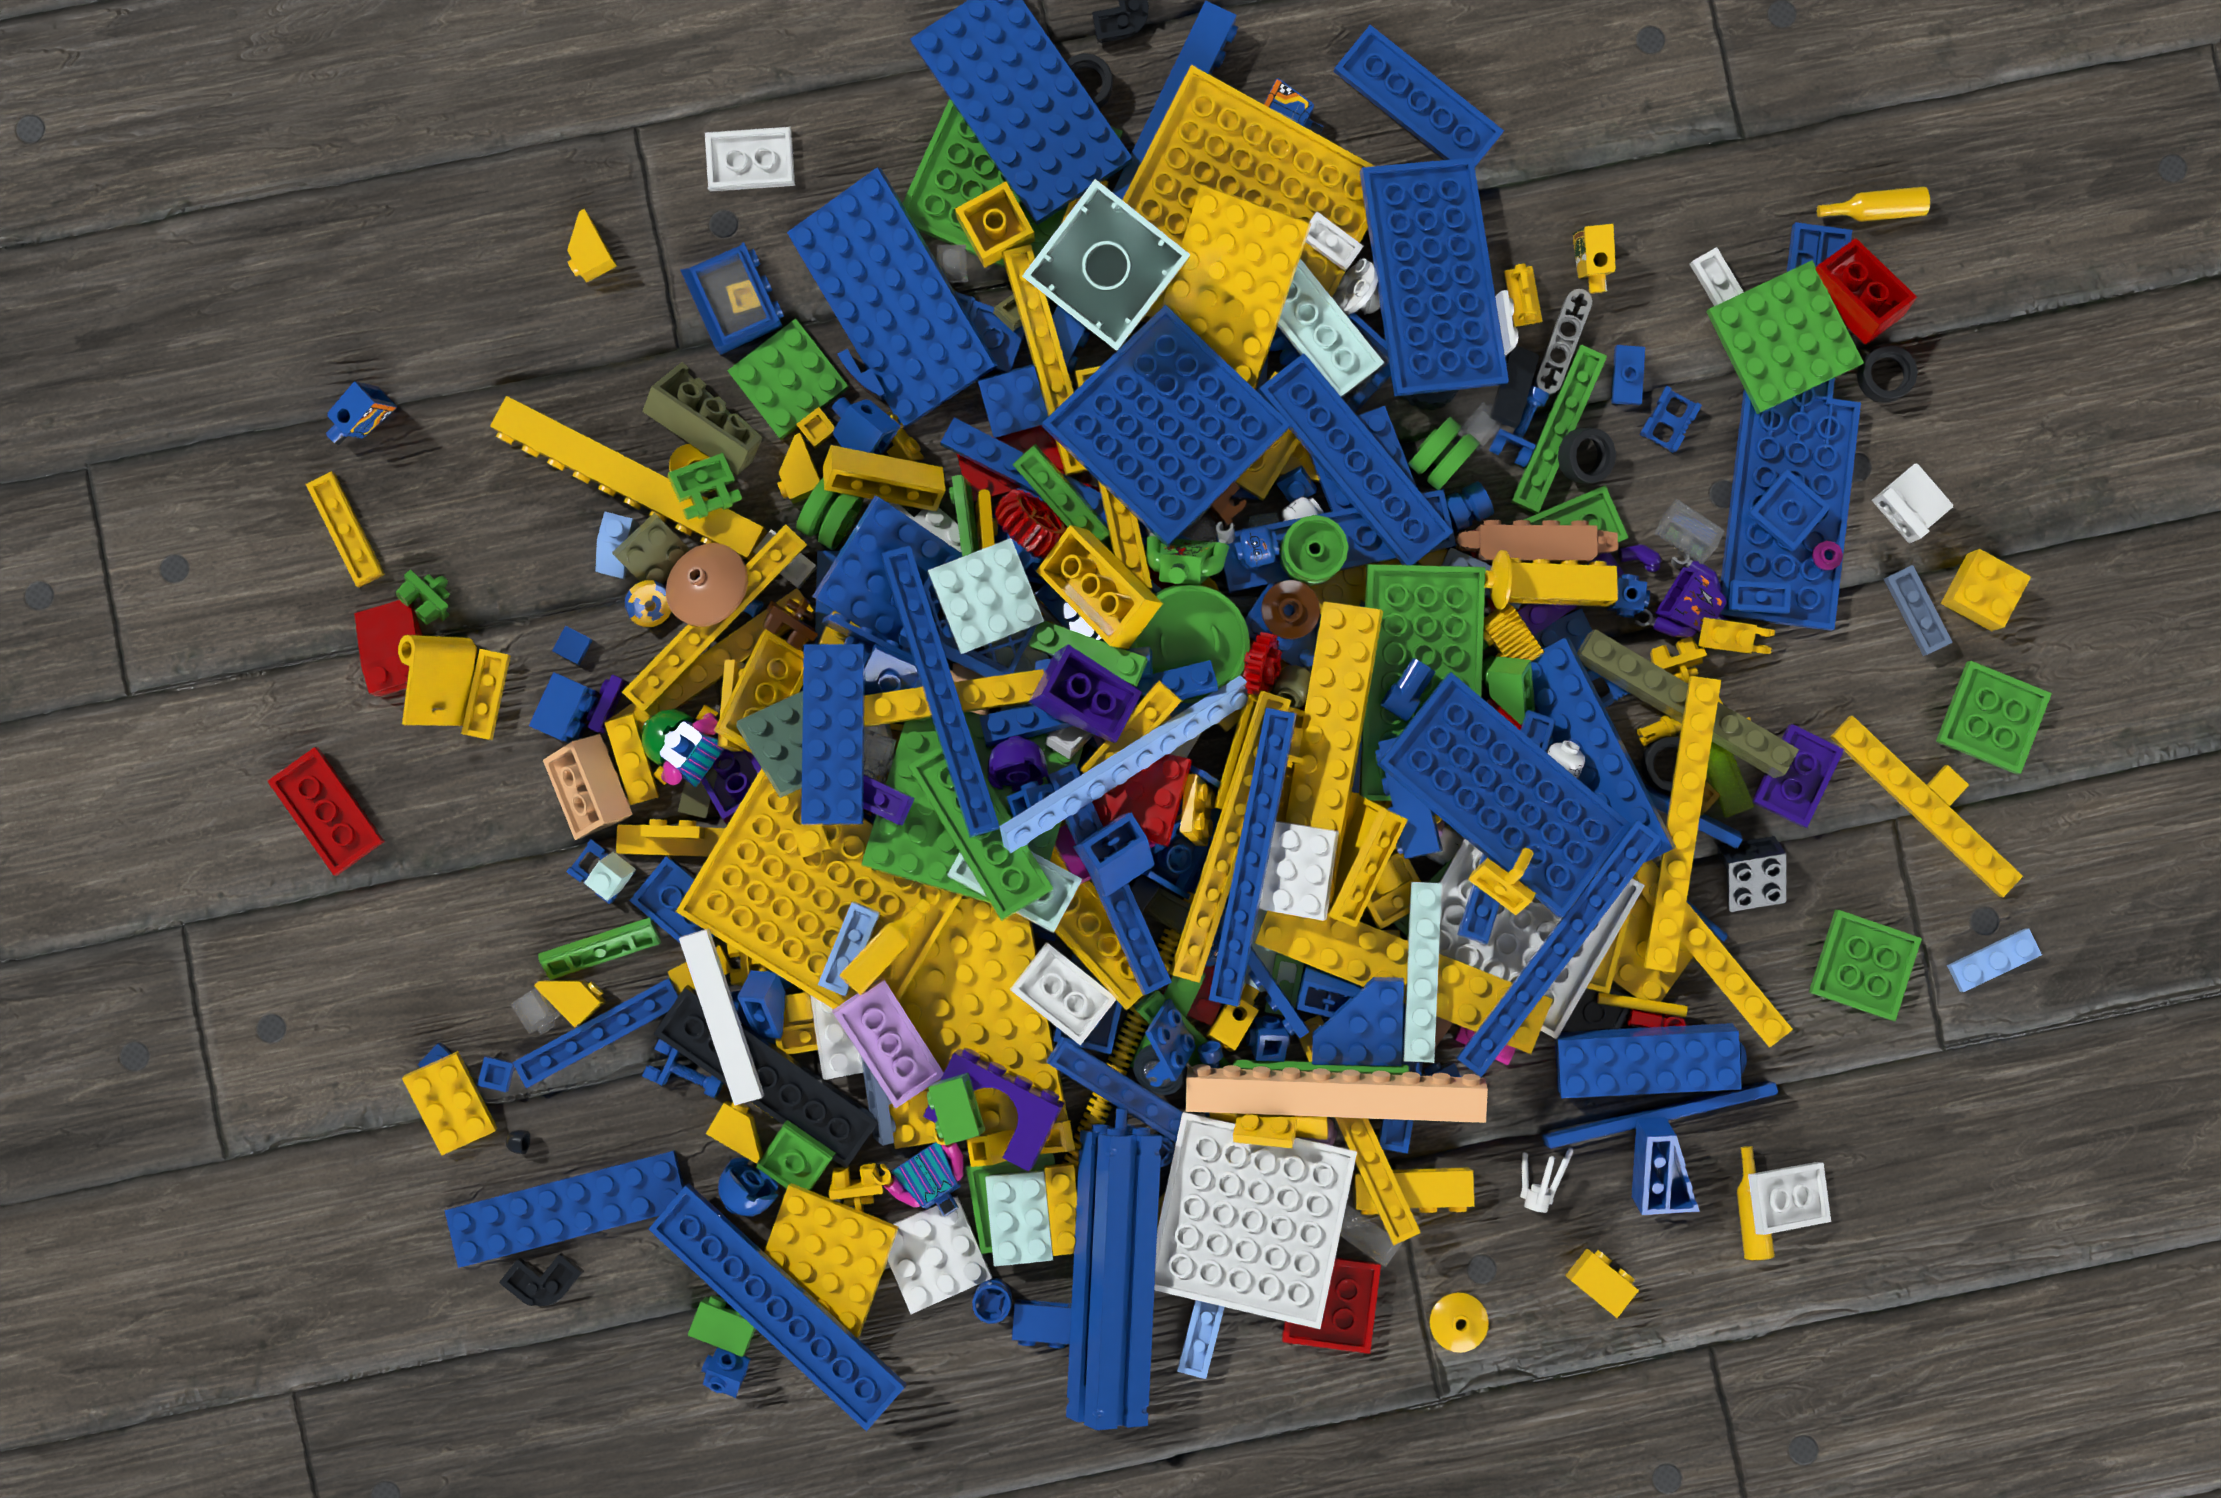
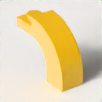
(990, 1147)

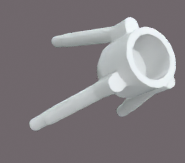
(1541, 1196)

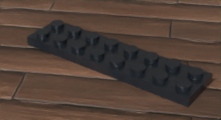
(788, 1086)

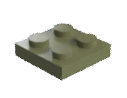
(651, 550)

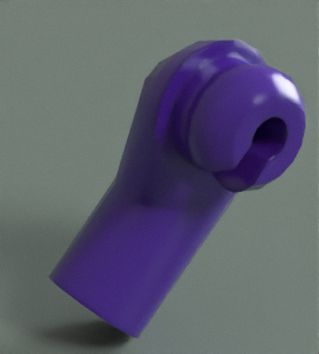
(1644, 554)

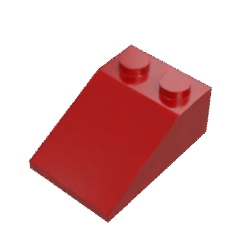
(1864, 290)
(378, 642)

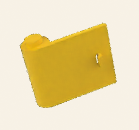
(437, 678)

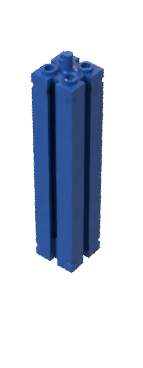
(1114, 1275)

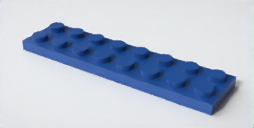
(1355, 461)
(1363, 549)
(1569, 697)
(564, 1209)

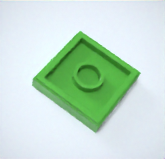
(795, 1158)

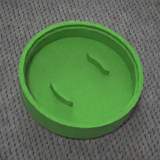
(1194, 628)

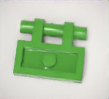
(700, 478)

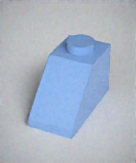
(612, 533)

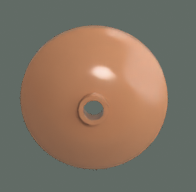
(714, 593)

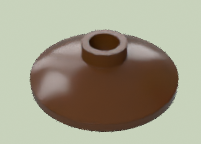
(1305, 607)

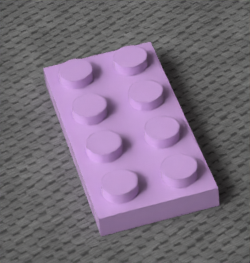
(888, 1043)

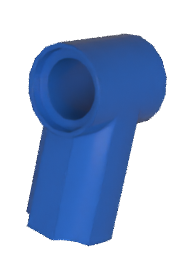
(1404, 696)

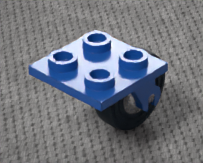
(1162, 1064)

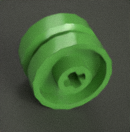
(1443, 453)
(828, 514)
(1329, 544)

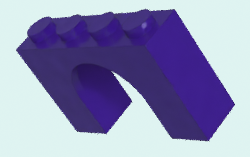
(1035, 1108)

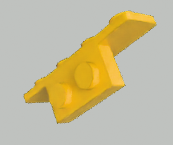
(667, 840)
(1274, 1129)

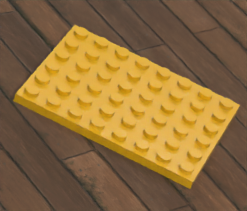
(1249, 152)
(791, 907)
(966, 1002)

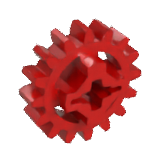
(1262, 663)

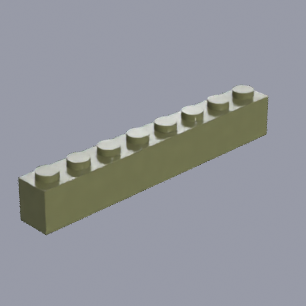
(1669, 696)

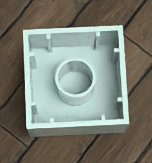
(1106, 265)

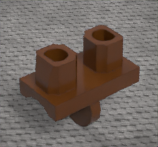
(801, 630)

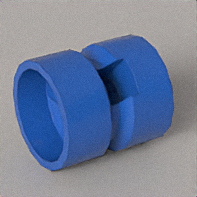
(1469, 505)
(992, 1301)

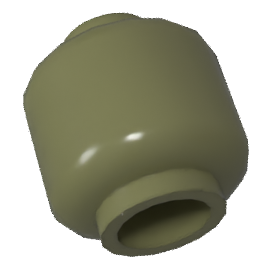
(1293, 685)

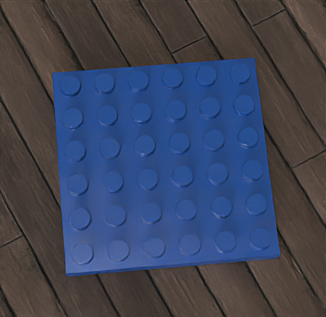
(1166, 425)

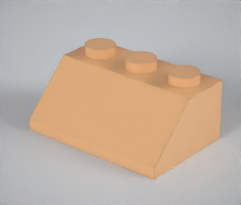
(587, 786)

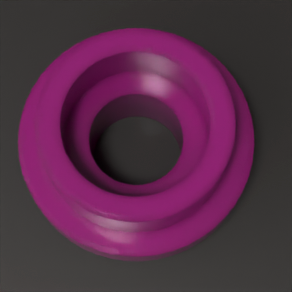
(1819, 558)

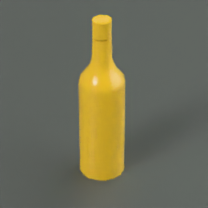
(1881, 205)
(881, 950)
(1754, 1245)

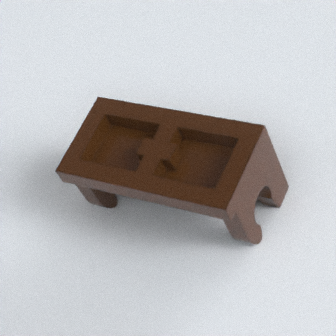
(1223, 509)

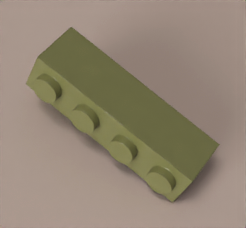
(701, 419)

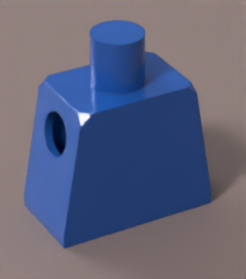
(863, 426)

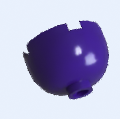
(1016, 764)

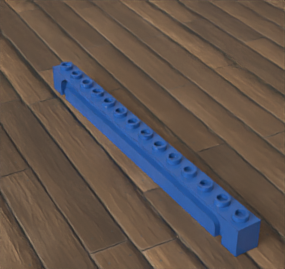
(1204, 51)

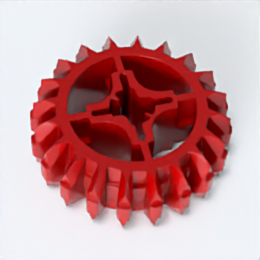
(1029, 522)

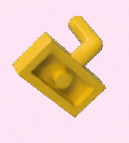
(1505, 885)

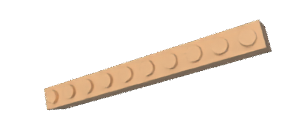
(1336, 1094)

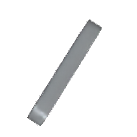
(1563, 342)

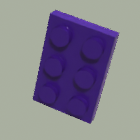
(1802, 787)

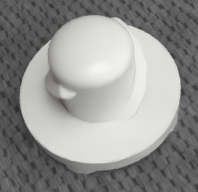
(1358, 289)

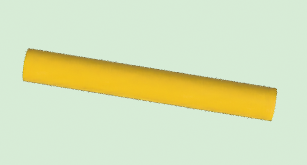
(1642, 1004)

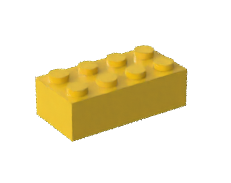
(1099, 587)

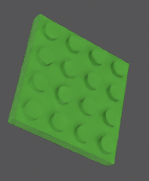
(1784, 337)

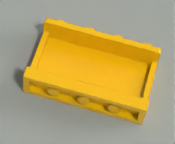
(1366, 848)

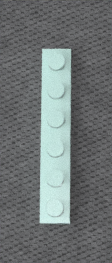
(1422, 972)

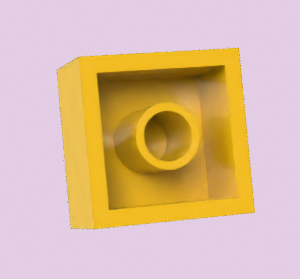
(994, 224)
(1985, 590)

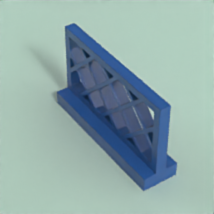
(976, 660)

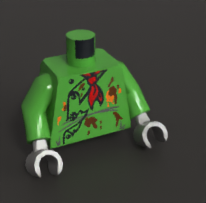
(1188, 560)

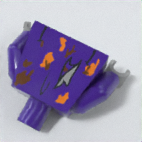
(1690, 599)

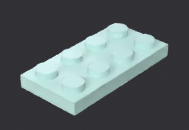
(1046, 910)

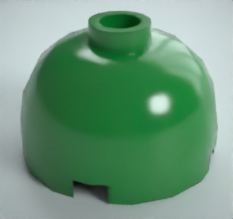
(657, 728)

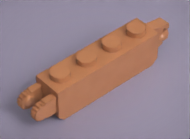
(1533, 542)

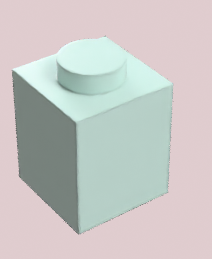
(609, 876)

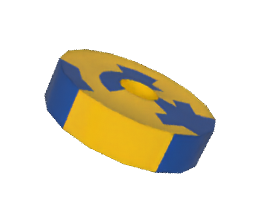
(637, 597)

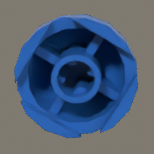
(746, 1189)

